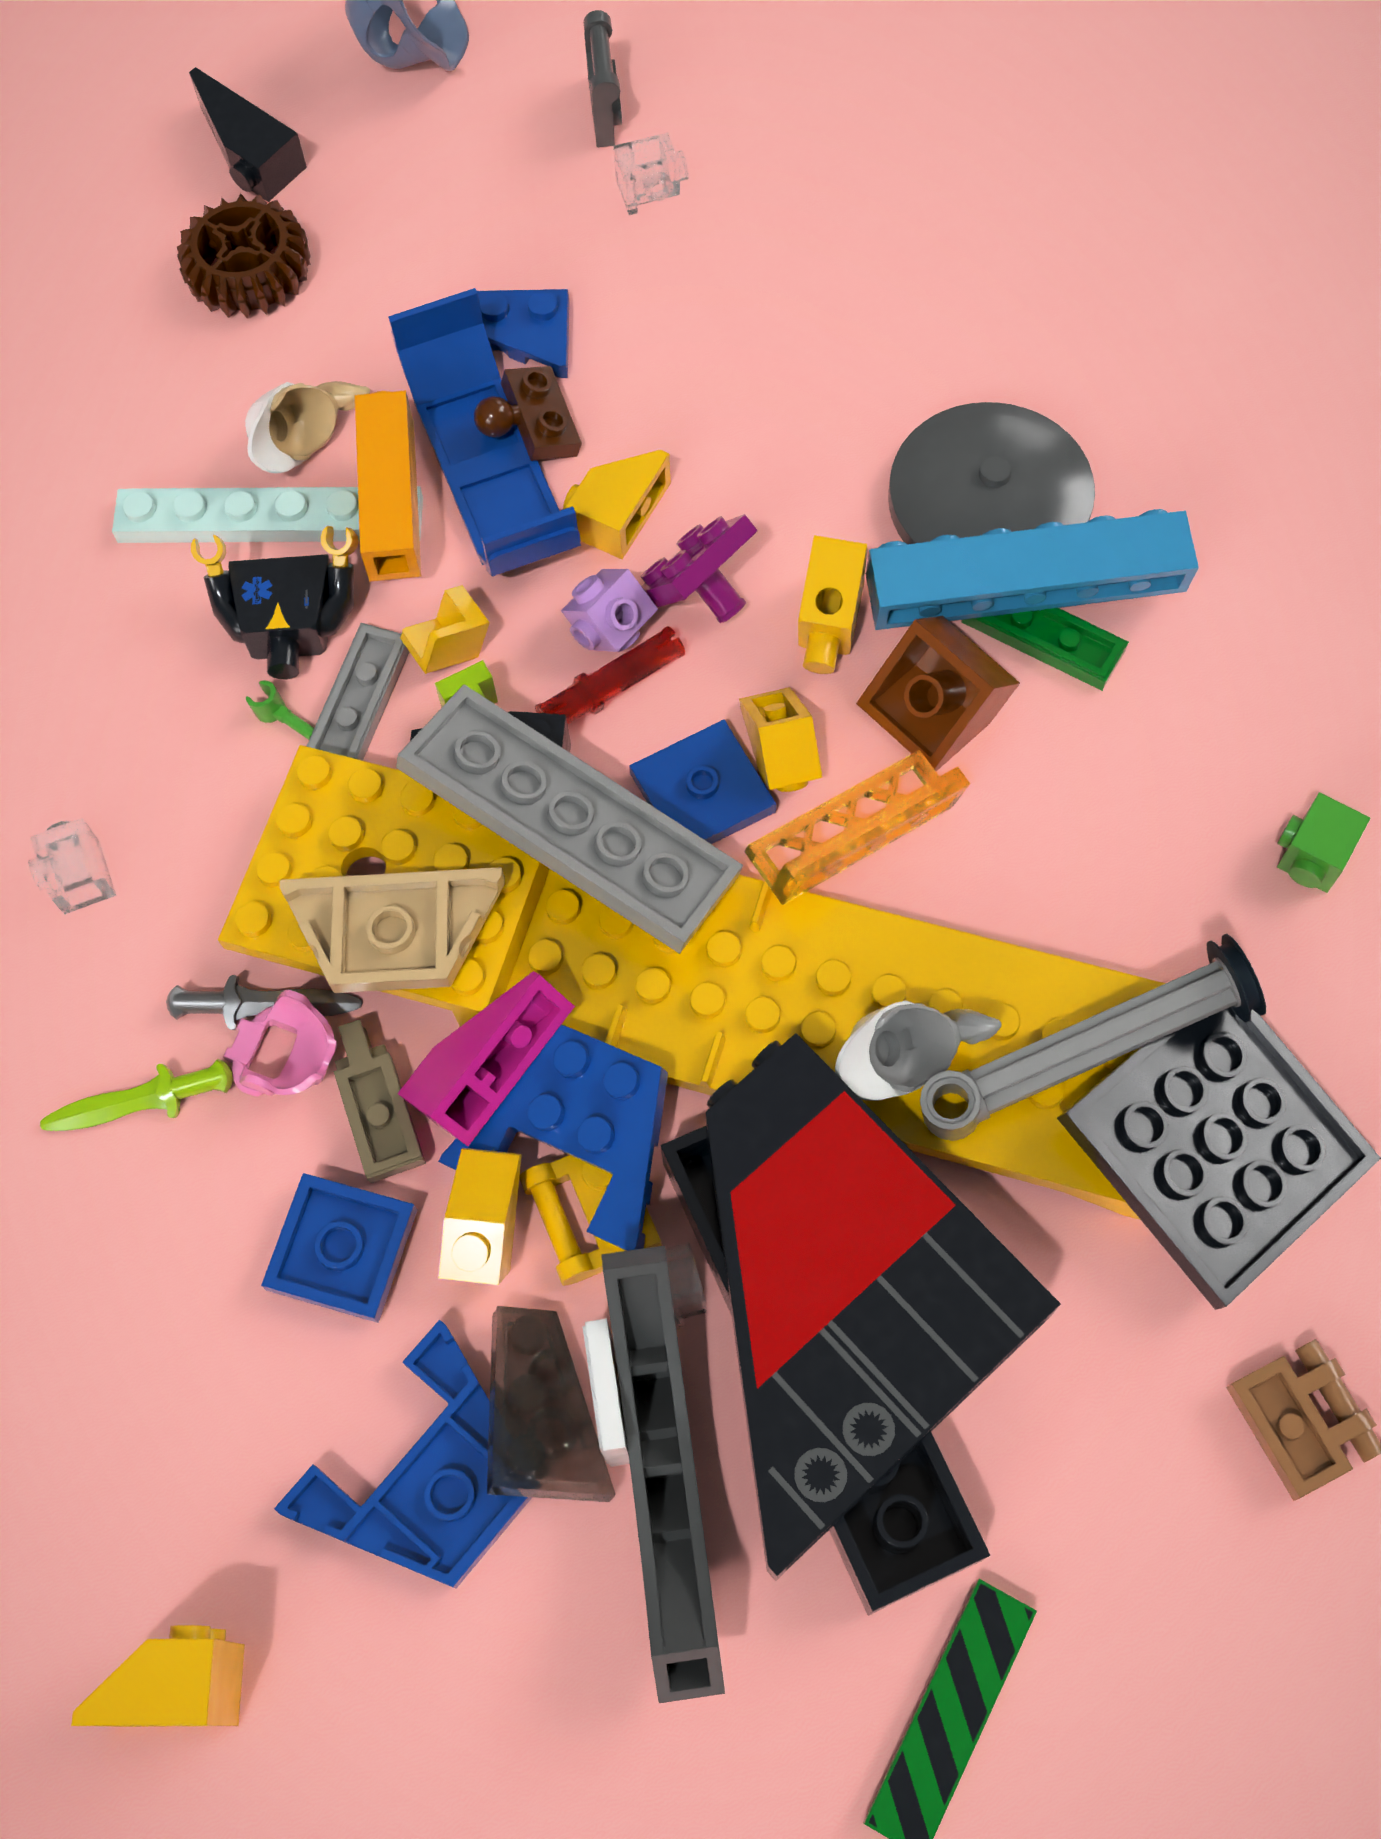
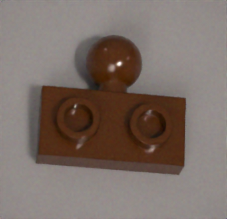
(536, 409)

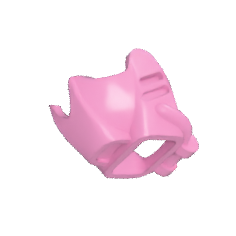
(309, 1055)

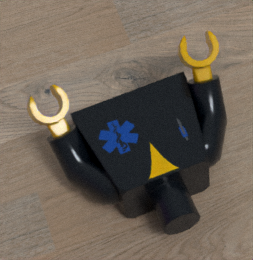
(283, 603)

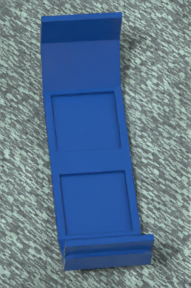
(491, 479)

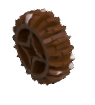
(245, 269)

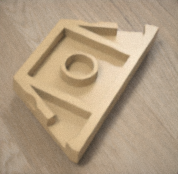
(393, 926)

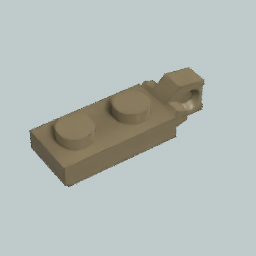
(373, 1107)

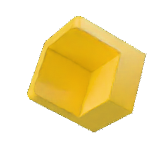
(450, 637)

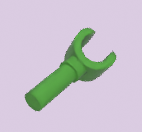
(275, 709)

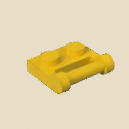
(589, 1187)

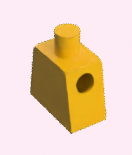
(830, 601)

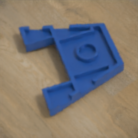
(595, 1108)
(435, 1502)

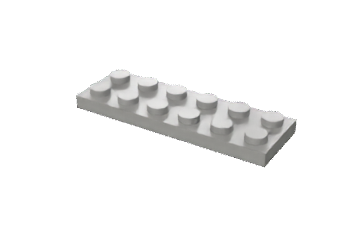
(570, 817)

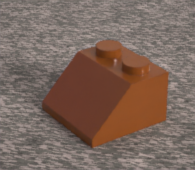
(936, 690)

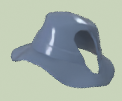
(439, 37)

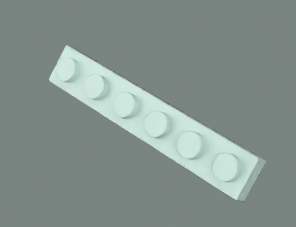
(237, 514)

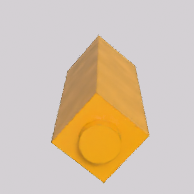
(387, 486)

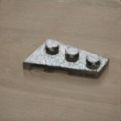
(538, 1414)

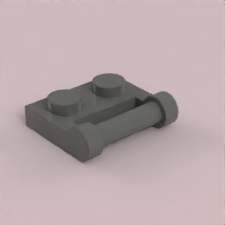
(602, 77)

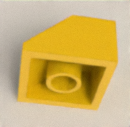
(171, 1683)

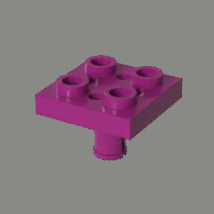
(697, 567)

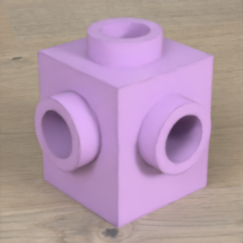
(608, 610)

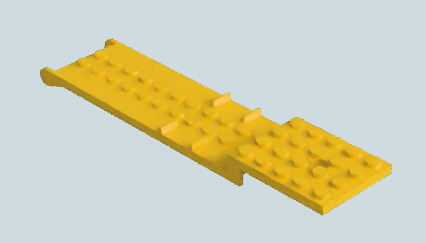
(734, 989)

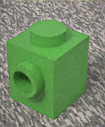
(1321, 842)

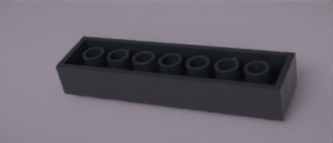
(911, 1523)

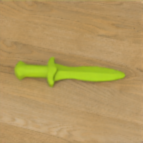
(158, 1093)

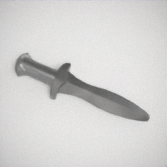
(240, 1002)

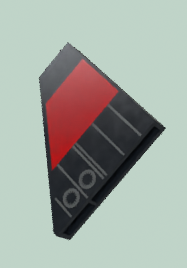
(851, 1291)

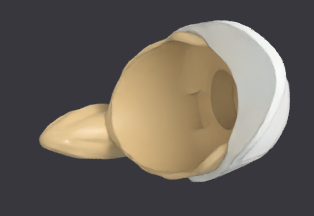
(295, 422)

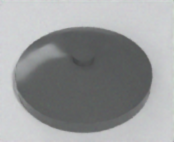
(987, 471)

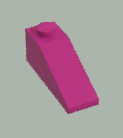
(485, 1058)

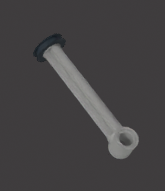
(1099, 1039)

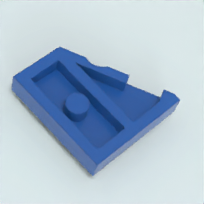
(529, 325)

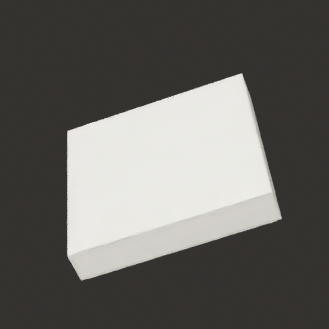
(606, 1392)

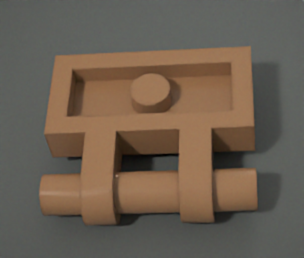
(1291, 1427)

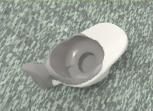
(906, 1046)

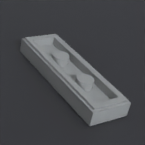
(360, 692)

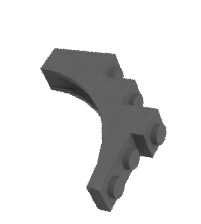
(663, 1476)

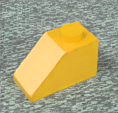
(619, 500)
(782, 739)
(480, 1217)

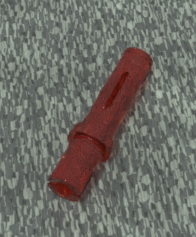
(592, 691)

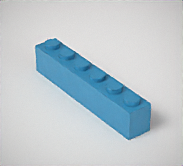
(1031, 568)

